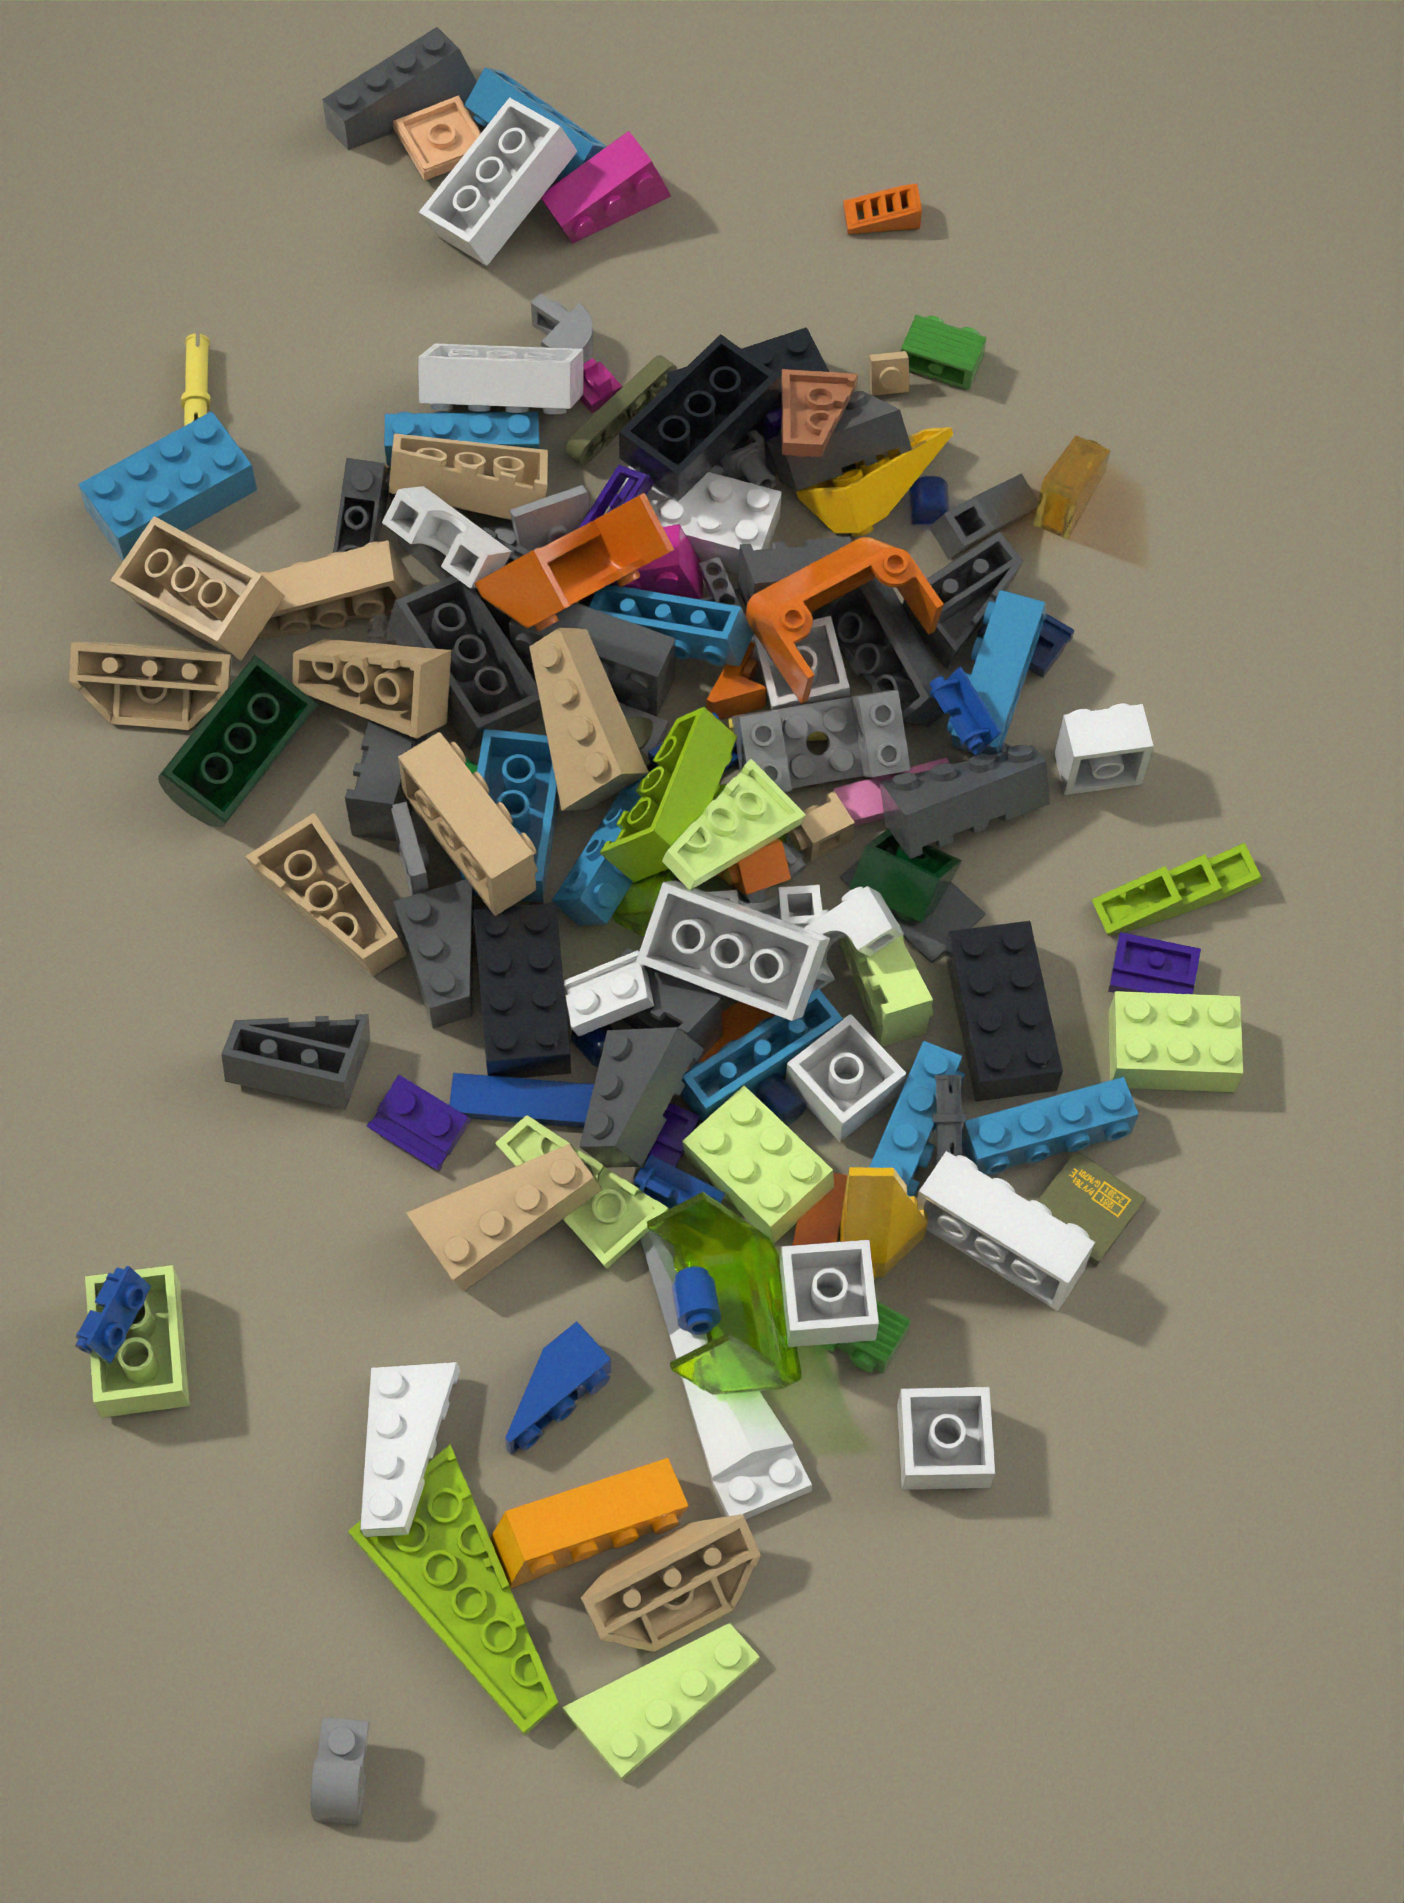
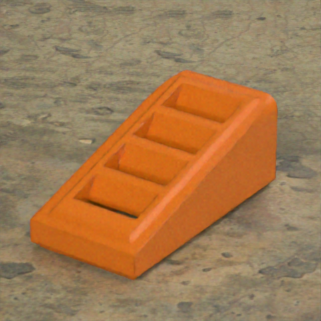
(882, 200)

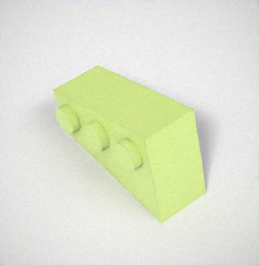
(890, 991)

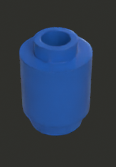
(696, 1300)

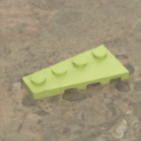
(733, 826)
(610, 1219)
(651, 1704)

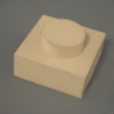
(889, 373)

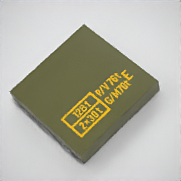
(1092, 1200)

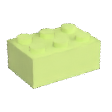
(1176, 1041)
(758, 1164)
(151, 1363)

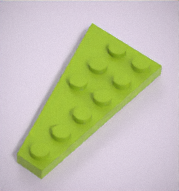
(462, 1594)

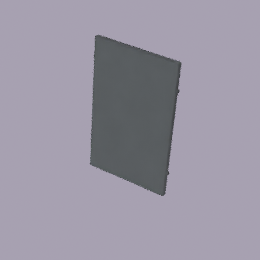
(930, 936)

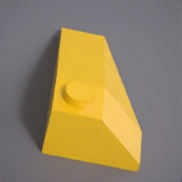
(871, 492)
(883, 1213)

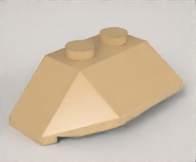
(149, 682)
(673, 1584)

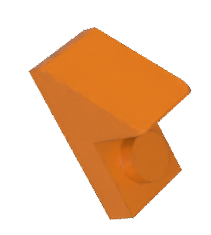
(735, 690)

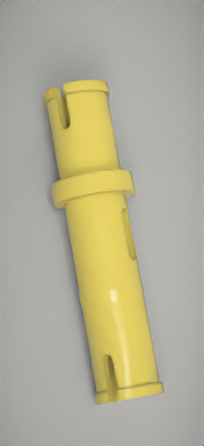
(196, 398)

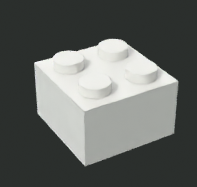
(823, 657)
(1103, 748)
(845, 1077)
(829, 1293)
(945, 1438)

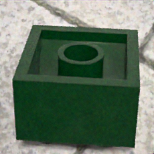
(906, 884)

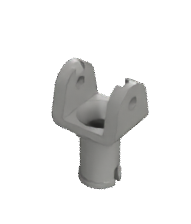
(750, 462)

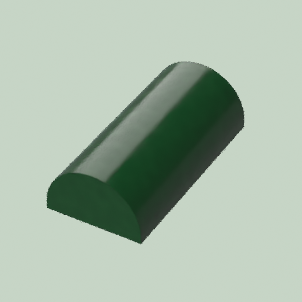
(235, 744)

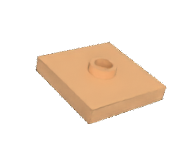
(437, 136)

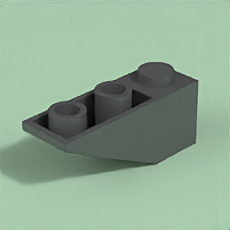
(361, 504)
(983, 515)

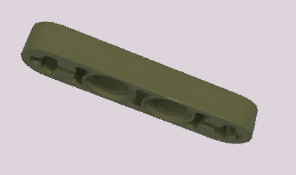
(619, 410)

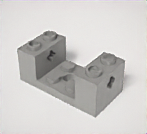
(861, 732)

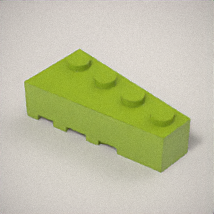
(672, 793)

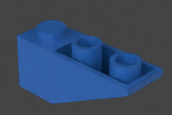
(562, 1375)

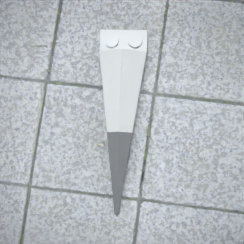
(739, 1434)

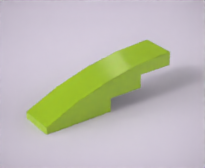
(1177, 891)

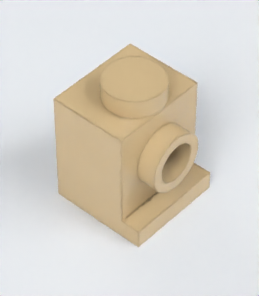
(823, 828)

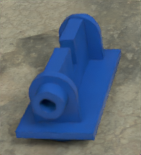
(968, 712)
(671, 1184)
(121, 1298)

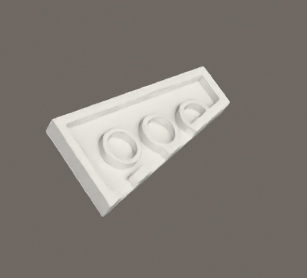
(400, 1440)

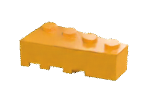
(587, 1521)

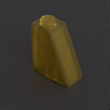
(1070, 486)

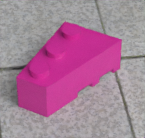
(605, 189)
(672, 573)

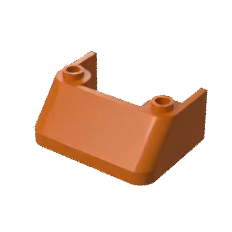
(577, 564)
(783, 610)

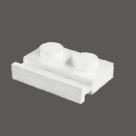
(607, 993)

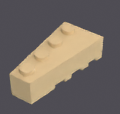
(380, 682)
(583, 721)
(322, 886)
(503, 1214)

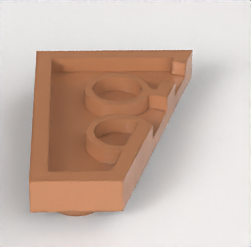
(812, 408)

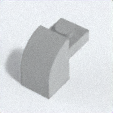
(562, 327)
(339, 1771)

